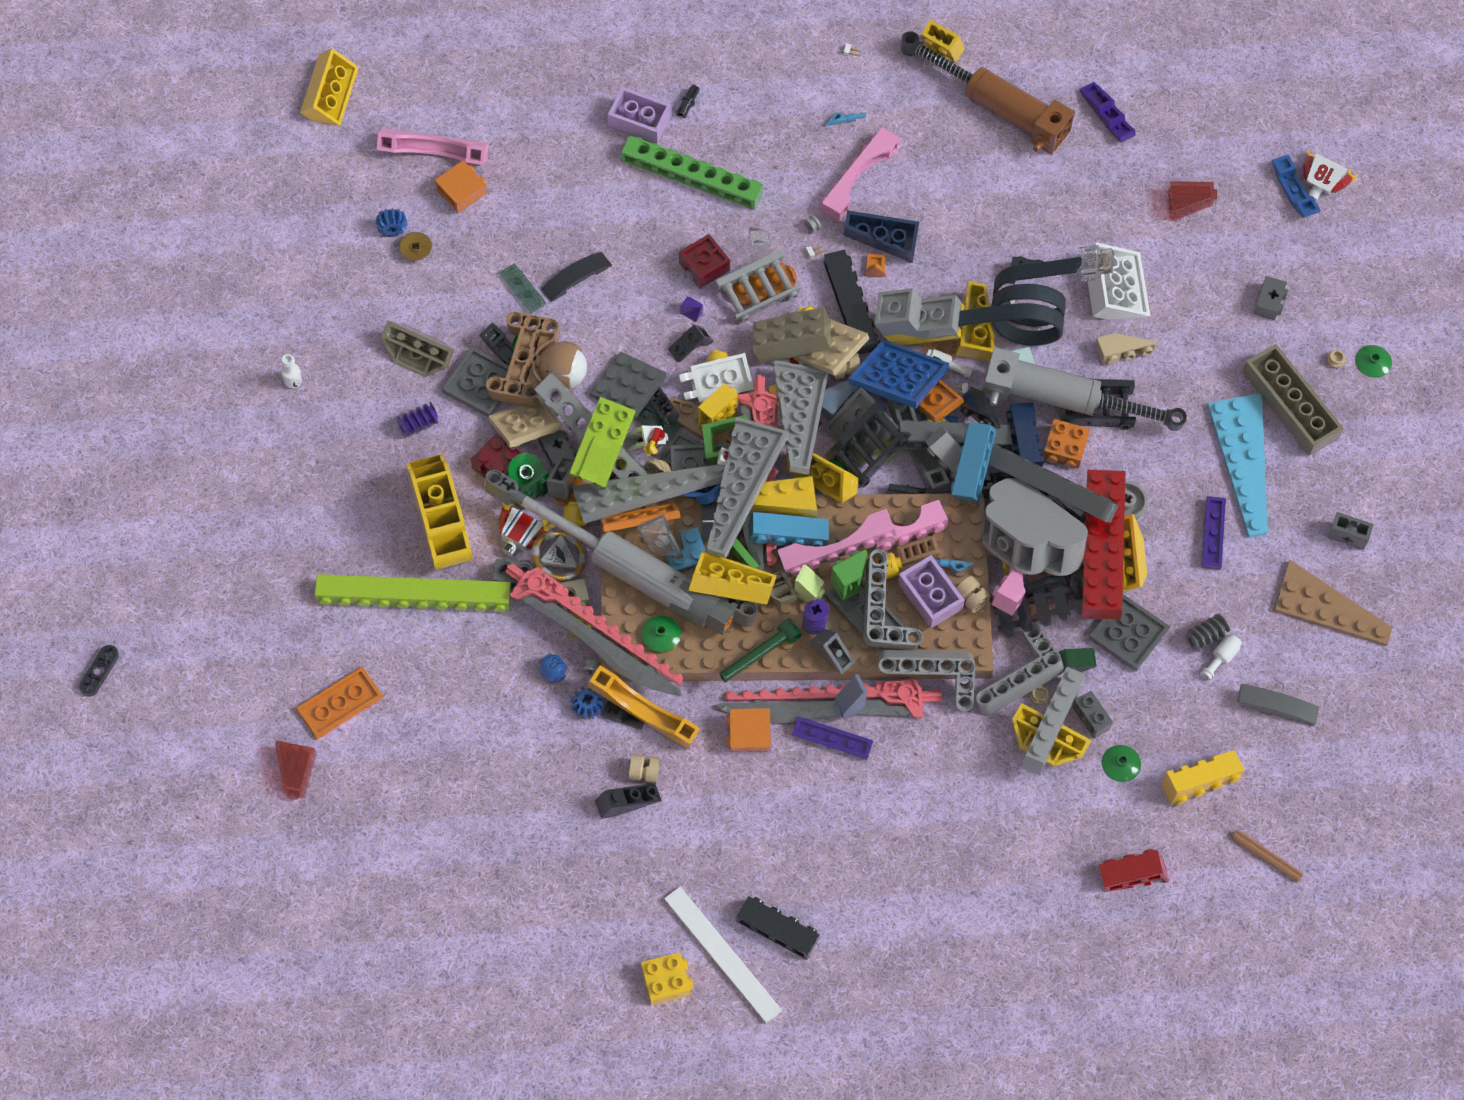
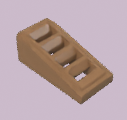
(929, 541)

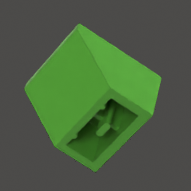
(848, 575)

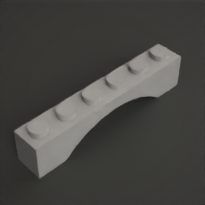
(1052, 721)

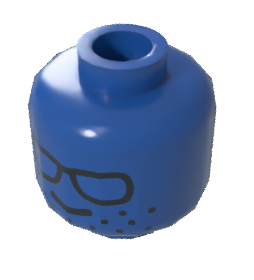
(552, 668)

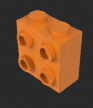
(461, 186)
(1066, 444)
(749, 730)

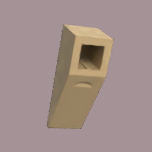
(1119, 347)

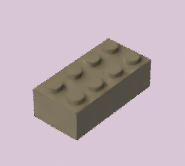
(792, 335)

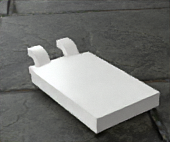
(711, 375)

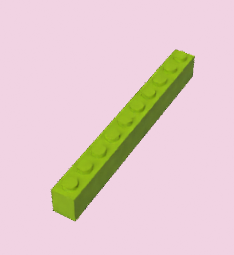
(413, 592)

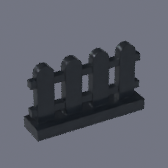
(1038, 593)

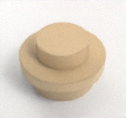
(1336, 358)
(1039, 695)

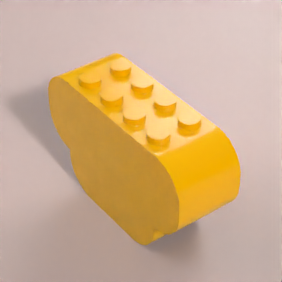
(439, 511)

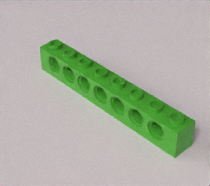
(632, 155)

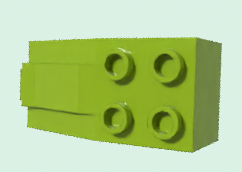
(602, 442)

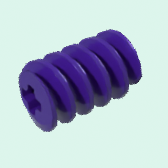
(417, 419)
(815, 616)

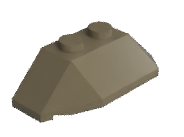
(416, 349)

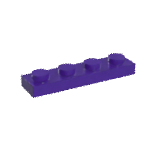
(1213, 533)
(832, 738)

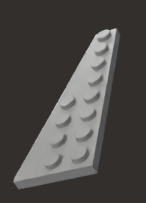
(800, 404)
(748, 465)
(639, 491)

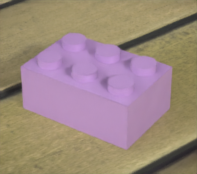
(639, 115)
(931, 591)

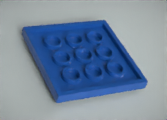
(899, 373)

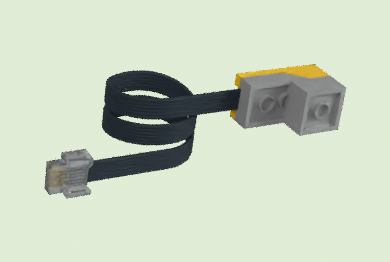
(912, 320)

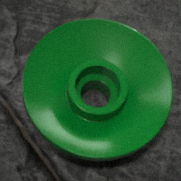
(1372, 367)
(526, 462)
(661, 641)
(1117, 770)

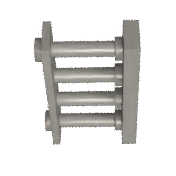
(742, 276)

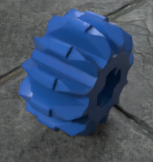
(391, 222)
(580, 706)

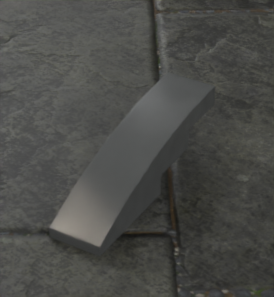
(1277, 703)

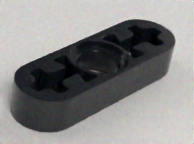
(668, 407)
(97, 663)

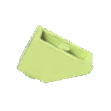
(809, 585)

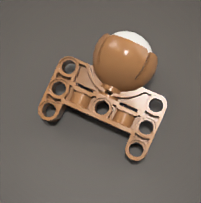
(543, 357)

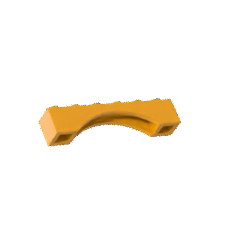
(665, 722)

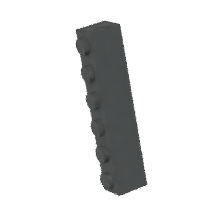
(924, 429)

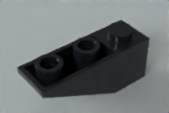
(978, 407)
(626, 799)

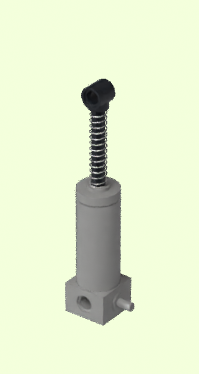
(1061, 389)

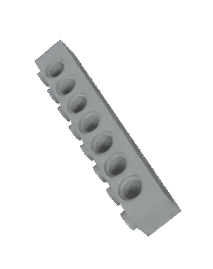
(544, 393)

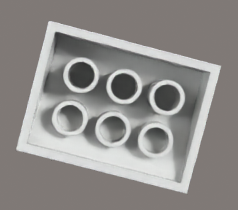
(1121, 292)

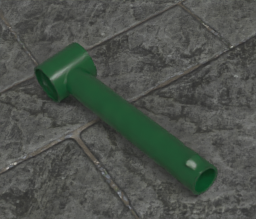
(787, 632)

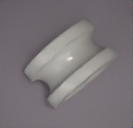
(812, 224)
(590, 667)

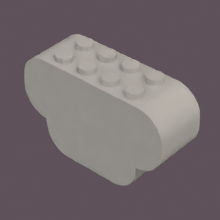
(1032, 530)

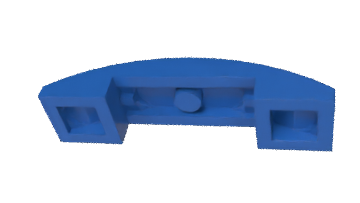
(1293, 188)

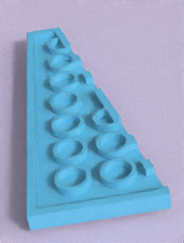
(1241, 440)

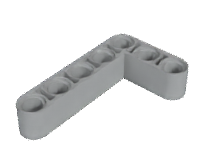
(878, 608)
(1042, 665)
(935, 667)

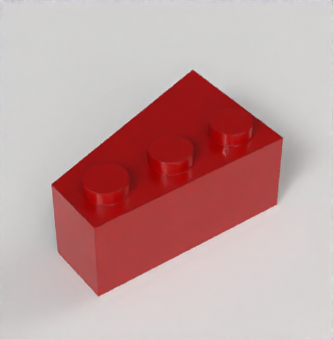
(1133, 870)

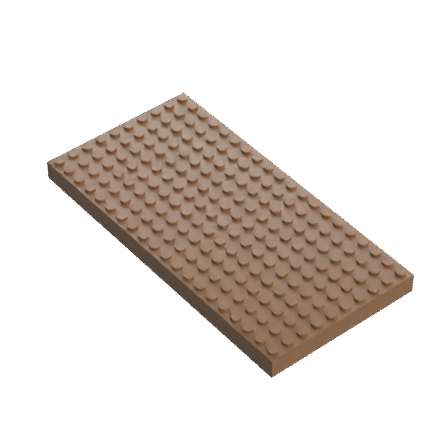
(706, 653)

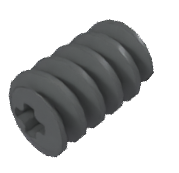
(1206, 631)

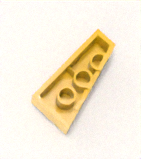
(975, 339)
(787, 497)
(731, 579)
(1202, 777)

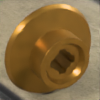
(419, 240)

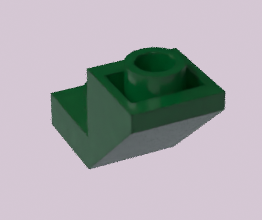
(1078, 659)

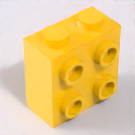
(942, 41)
(718, 406)
(666, 978)

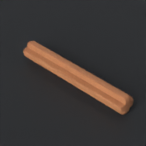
(1268, 856)

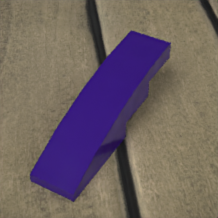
(1107, 112)

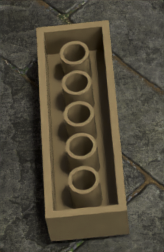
(1292, 399)

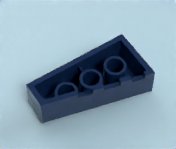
(883, 233)
(1023, 433)

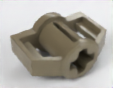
(781, 588)

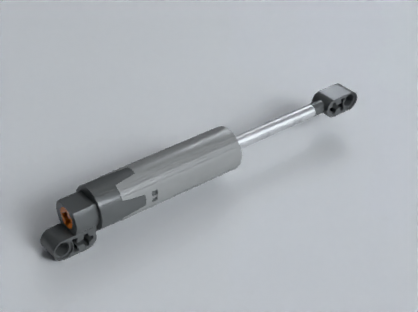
(636, 566)

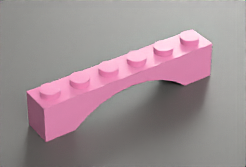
(405, 141)
(880, 148)
(875, 529)
(1011, 592)

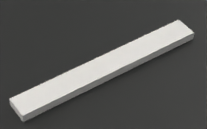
(723, 955)

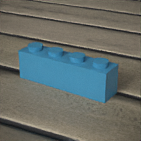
(973, 462)
(788, 530)

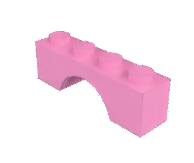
(931, 520)

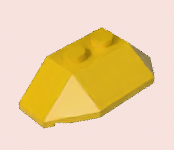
(1134, 555)
(1067, 746)

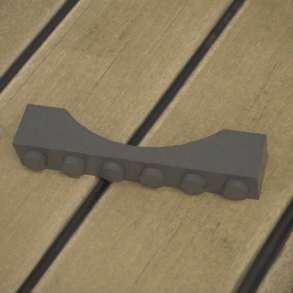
(927, 466)

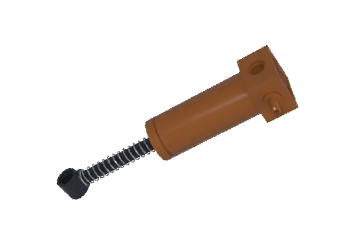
(1045, 122)

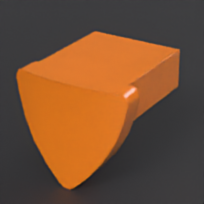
(875, 265)

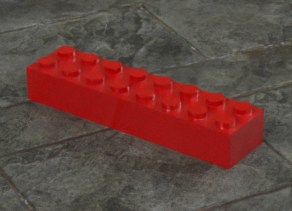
(1104, 550)

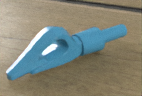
(844, 118)
(953, 563)

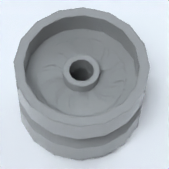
(1135, 500)

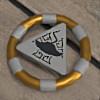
(559, 555)

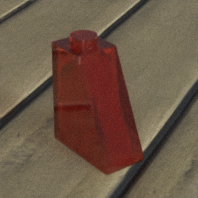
(1189, 197)
(295, 767)

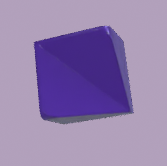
(691, 309)

